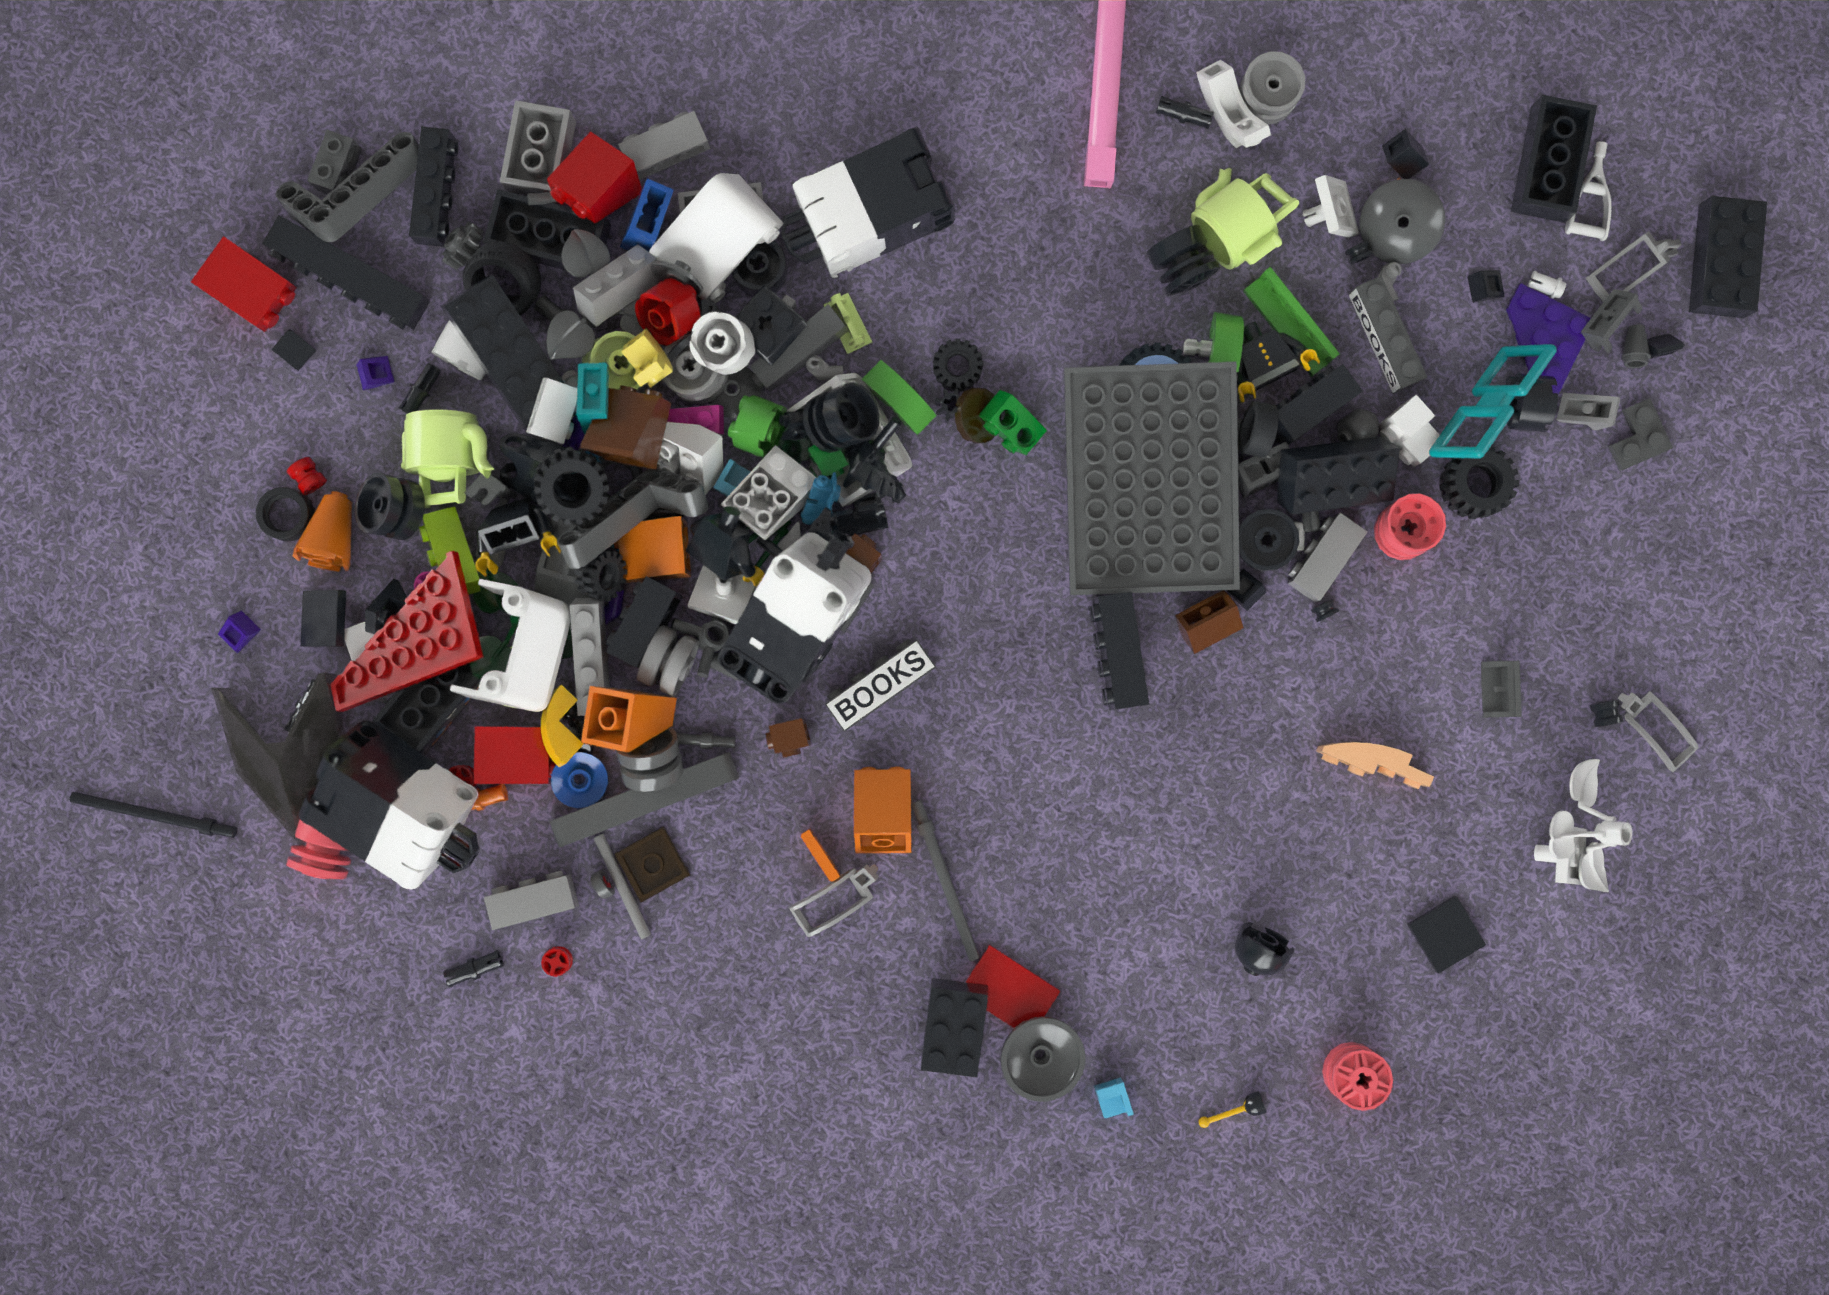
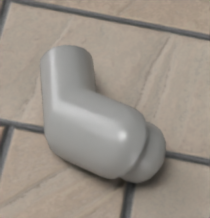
(1389, 274)
(821, 369)

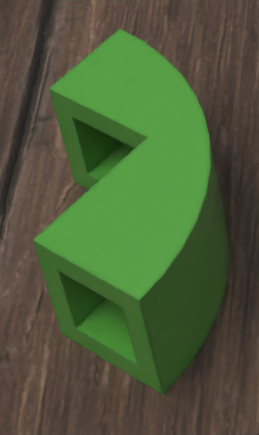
(1227, 338)
(899, 396)

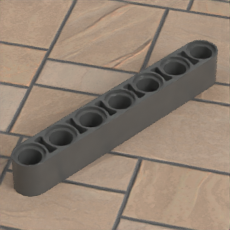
(638, 803)

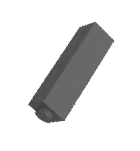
(819, 334)

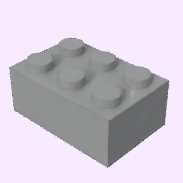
(535, 146)

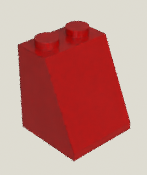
(595, 179)
(244, 285)
(511, 756)

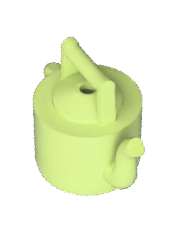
(1239, 220)
(444, 449)

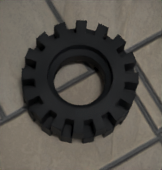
(963, 349)
(610, 580)

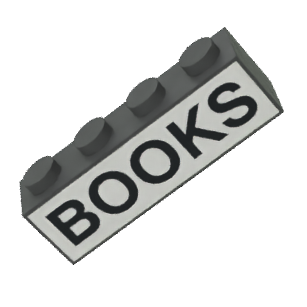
(1387, 335)
(880, 685)

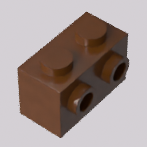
(865, 552)
(1209, 621)
(788, 737)

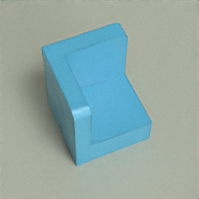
(730, 478)
(1113, 1098)

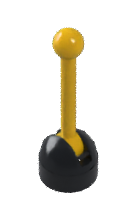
(1252, 1105)

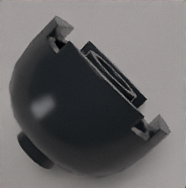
(1265, 954)

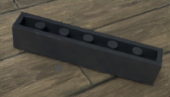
(345, 272)

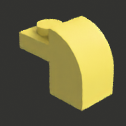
(647, 359)

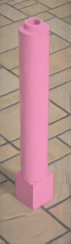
(1105, 94)

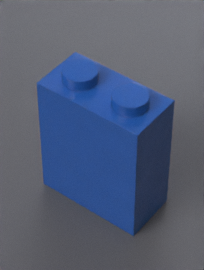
(647, 216)

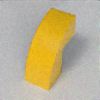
(557, 739)

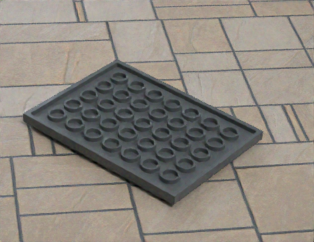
(1152, 478)

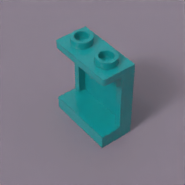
(592, 393)

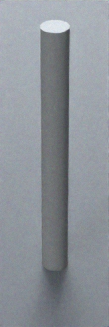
(622, 886)

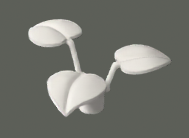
(1611, 833)

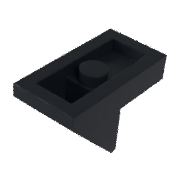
(383, 606)

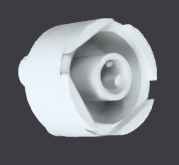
(707, 338)
(453, 349)

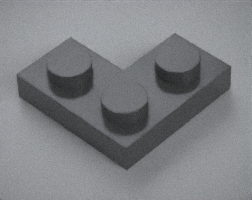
(1648, 436)

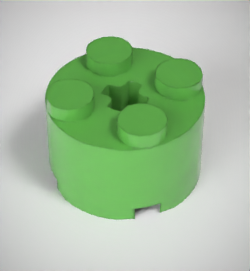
(757, 426)

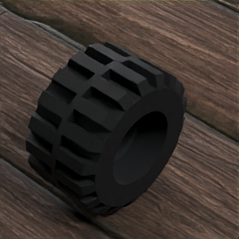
(1464, 500)
(576, 509)

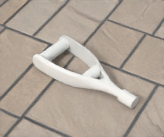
(1594, 188)

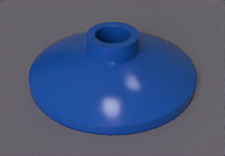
(582, 794)

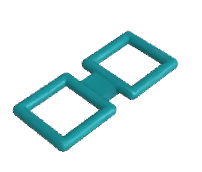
(1493, 401)

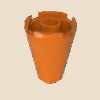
(328, 534)

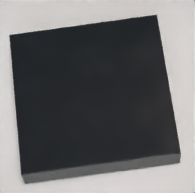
(323, 618)
(1446, 934)

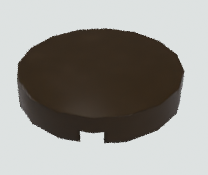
(967, 418)

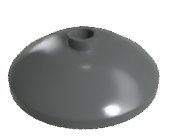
(1387, 206)
(1054, 1072)

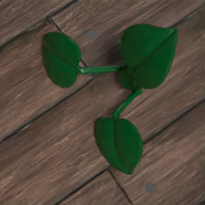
(494, 652)

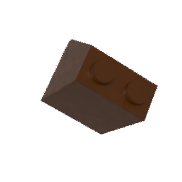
(632, 429)

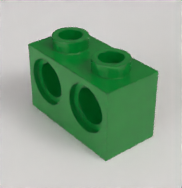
(1015, 419)

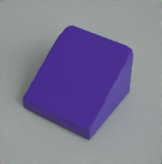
(374, 372)
(238, 631)

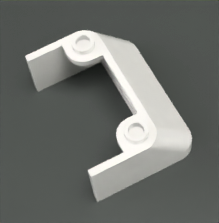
(534, 652)

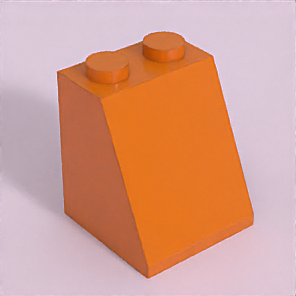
(656, 550)
(625, 717)
(882, 810)

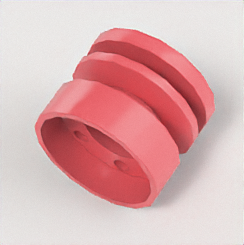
(1417, 513)
(319, 855)
(1342, 1072)

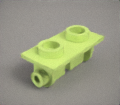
(857, 334)

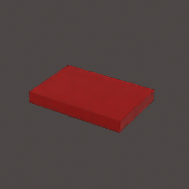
(1012, 989)

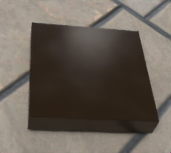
(652, 864)

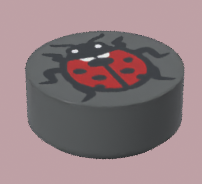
(602, 884)

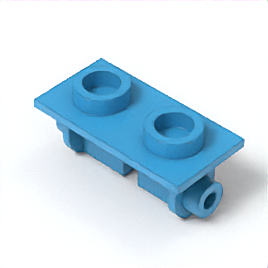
(825, 493)

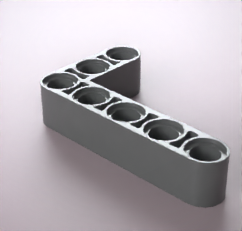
(356, 194)
(627, 509)

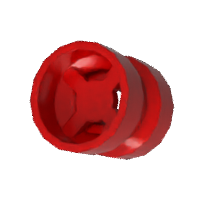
(306, 475)

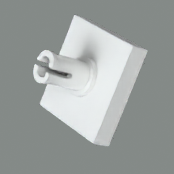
(1334, 208)
(721, 597)
(1566, 869)

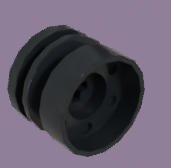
(1181, 256)
(841, 417)

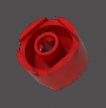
(668, 310)

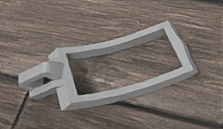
(1657, 248)
(1634, 705)
(858, 879)

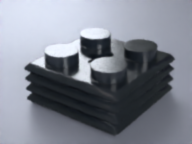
(785, 321)

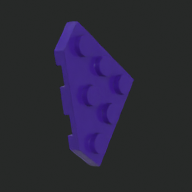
(1546, 321)

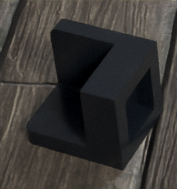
(1405, 154)

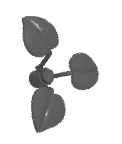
(568, 334)

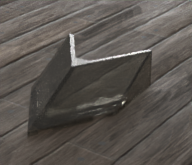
(287, 769)

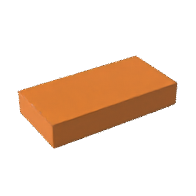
(820, 855)

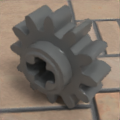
(461, 245)

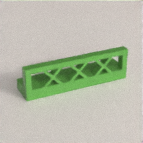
(1288, 316)

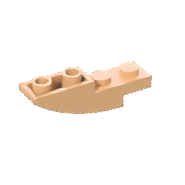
(1367, 756)

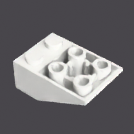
(692, 453)
(771, 493)

